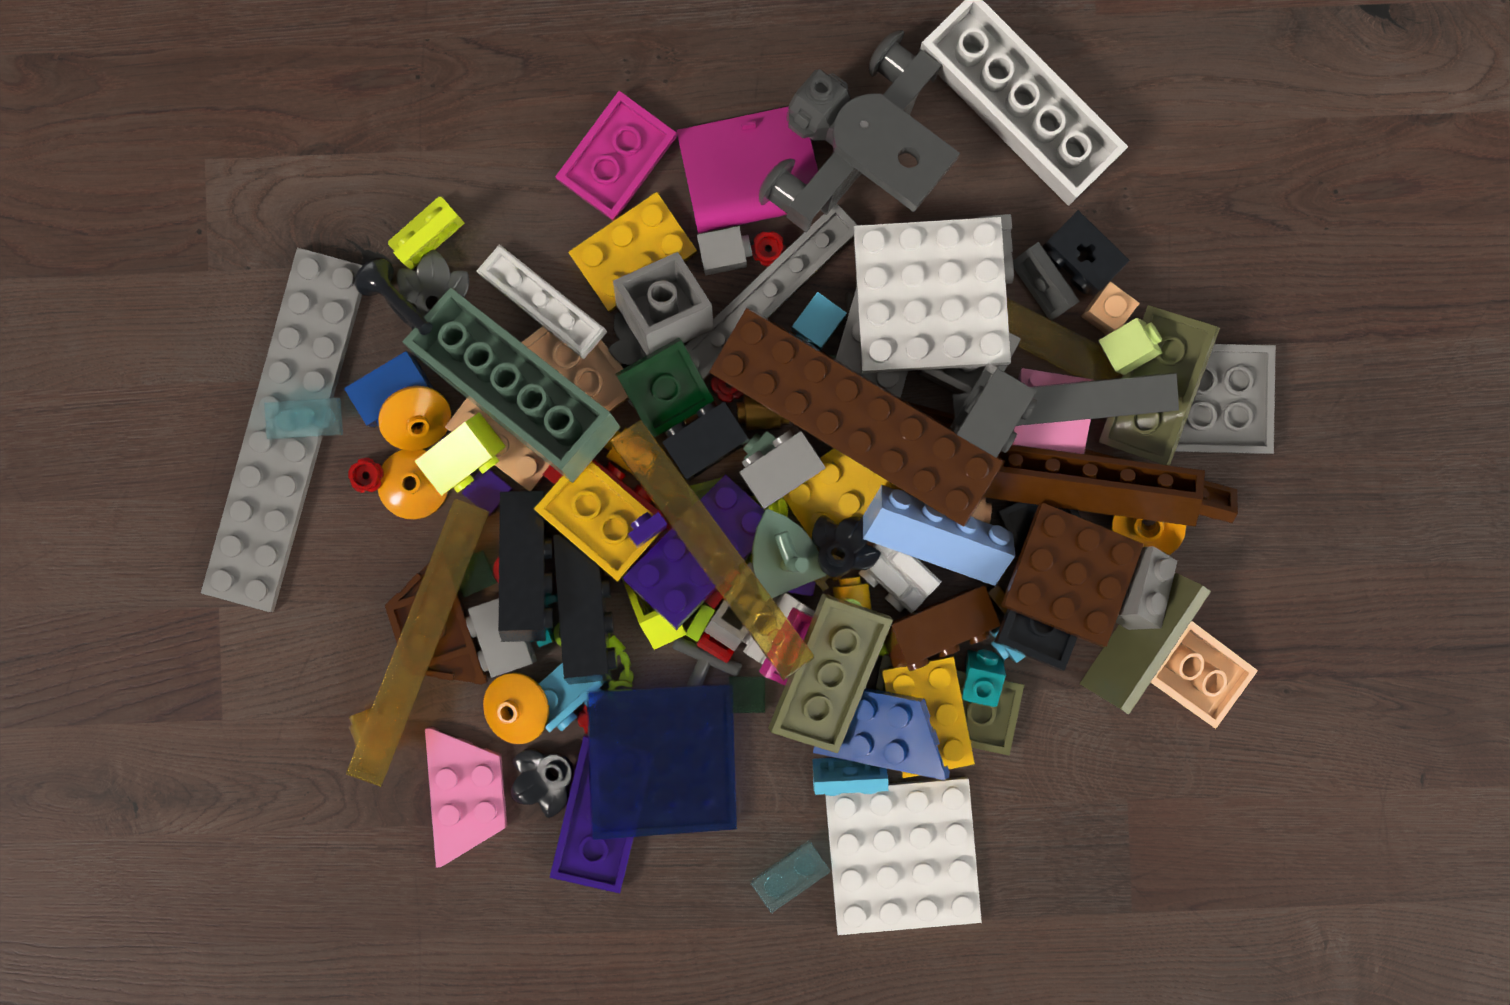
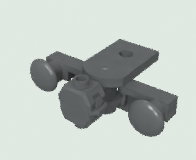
(864, 137)

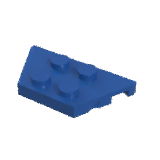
(892, 734)

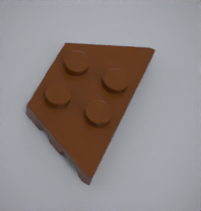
(456, 651)

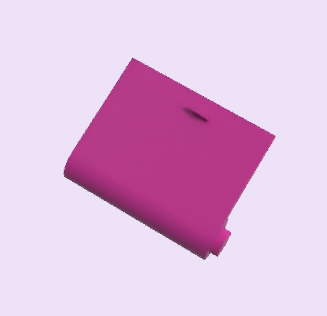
(730, 161)

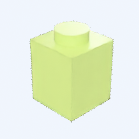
(1131, 345)

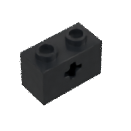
(1100, 265)

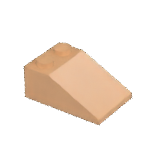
(1203, 675)

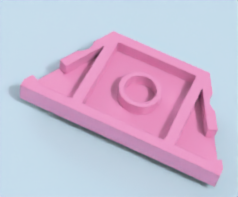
(464, 794)

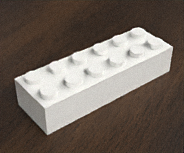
(1022, 99)

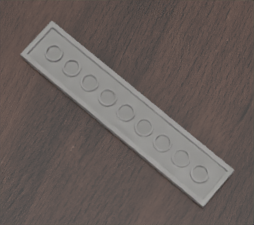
(276, 474)

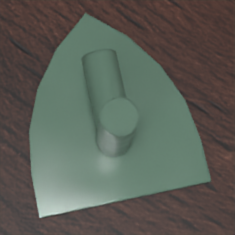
(783, 554)

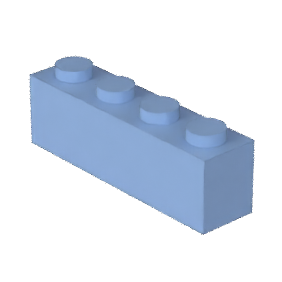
(924, 533)

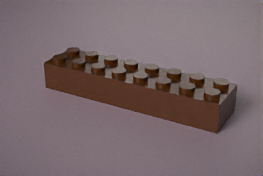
(856, 416)

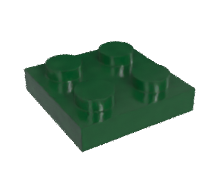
(665, 387)

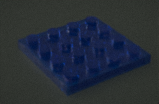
(661, 760)

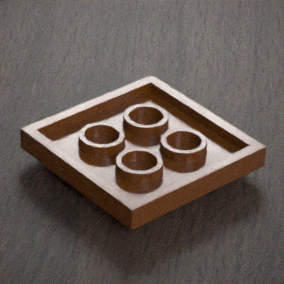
(1072, 575)

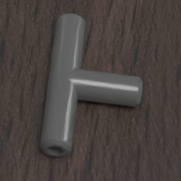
(704, 661)

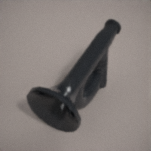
(376, 279)

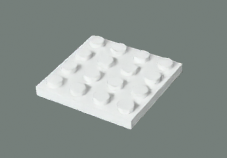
(931, 295)
(904, 857)

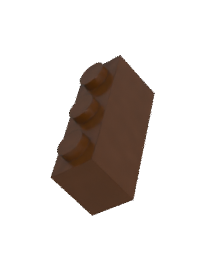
(941, 628)

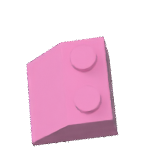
(1058, 436)

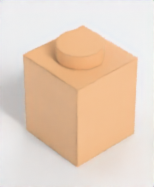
(1110, 309)

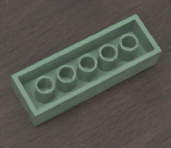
(513, 385)

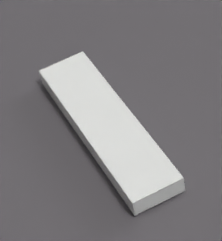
(541, 301)

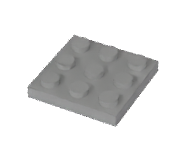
(1233, 403)

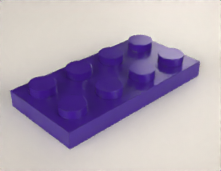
(669, 573)
(577, 855)

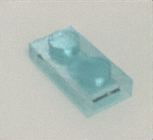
(303, 418)
(790, 876)

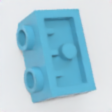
(564, 698)
(840, 776)

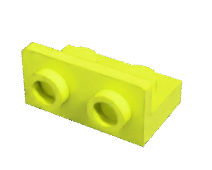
(425, 232)

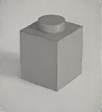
(724, 250)

